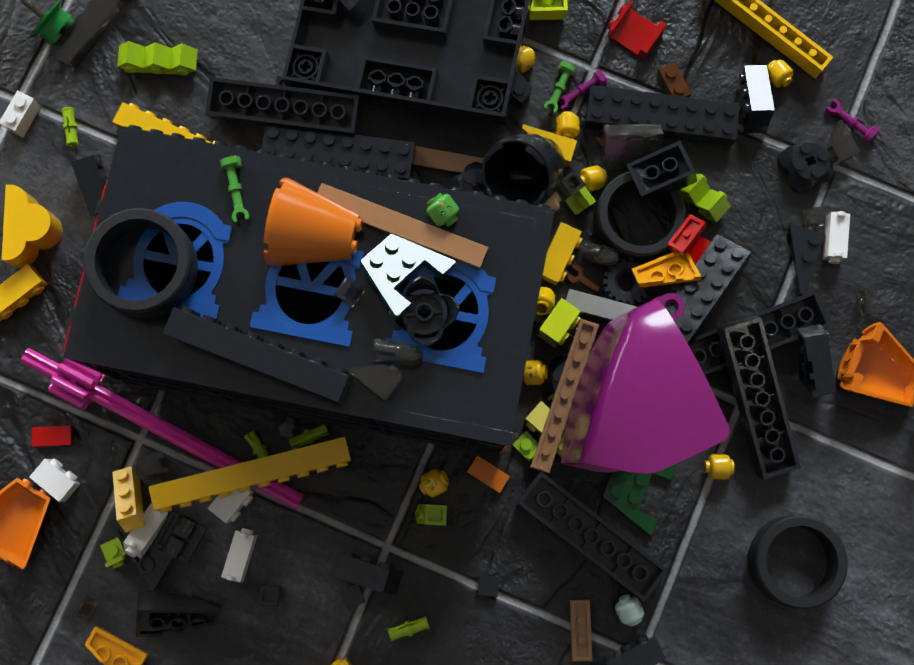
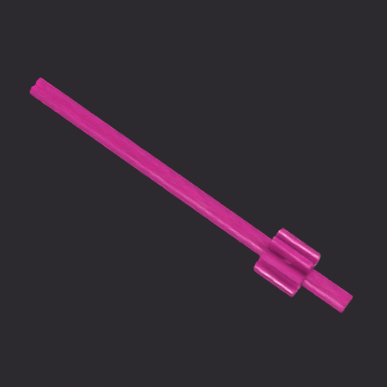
(83, 385)

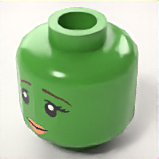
(442, 210)

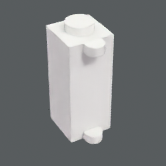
(836, 237)
(140, 539)
(239, 555)

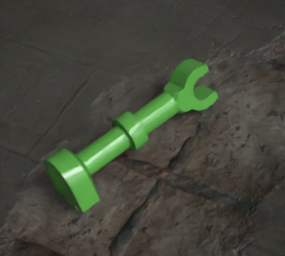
(567, 70)
(230, 164)

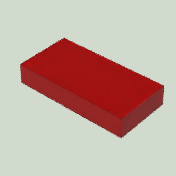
(52, 436)

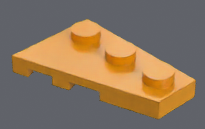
(667, 270)
(113, 650)

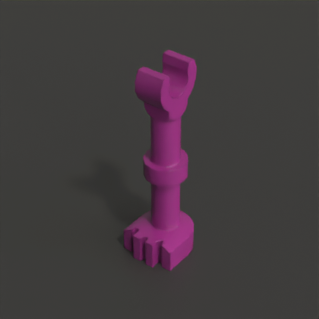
(599, 78)
(852, 121)

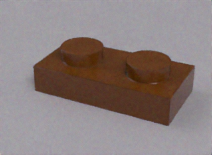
(674, 80)

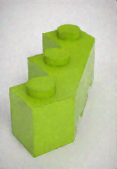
(157, 58)
(710, 202)

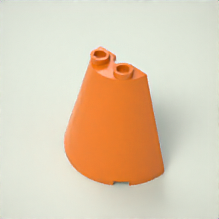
(308, 227)
(878, 367)
(20, 520)

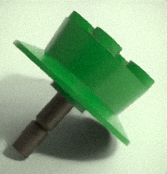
(50, 22)

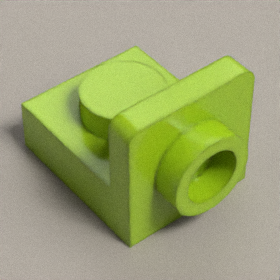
(580, 200)
(526, 445)
(431, 514)
(114, 553)

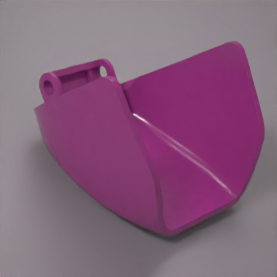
(642, 397)

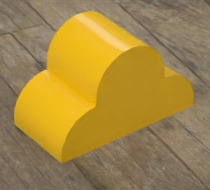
(26, 228)

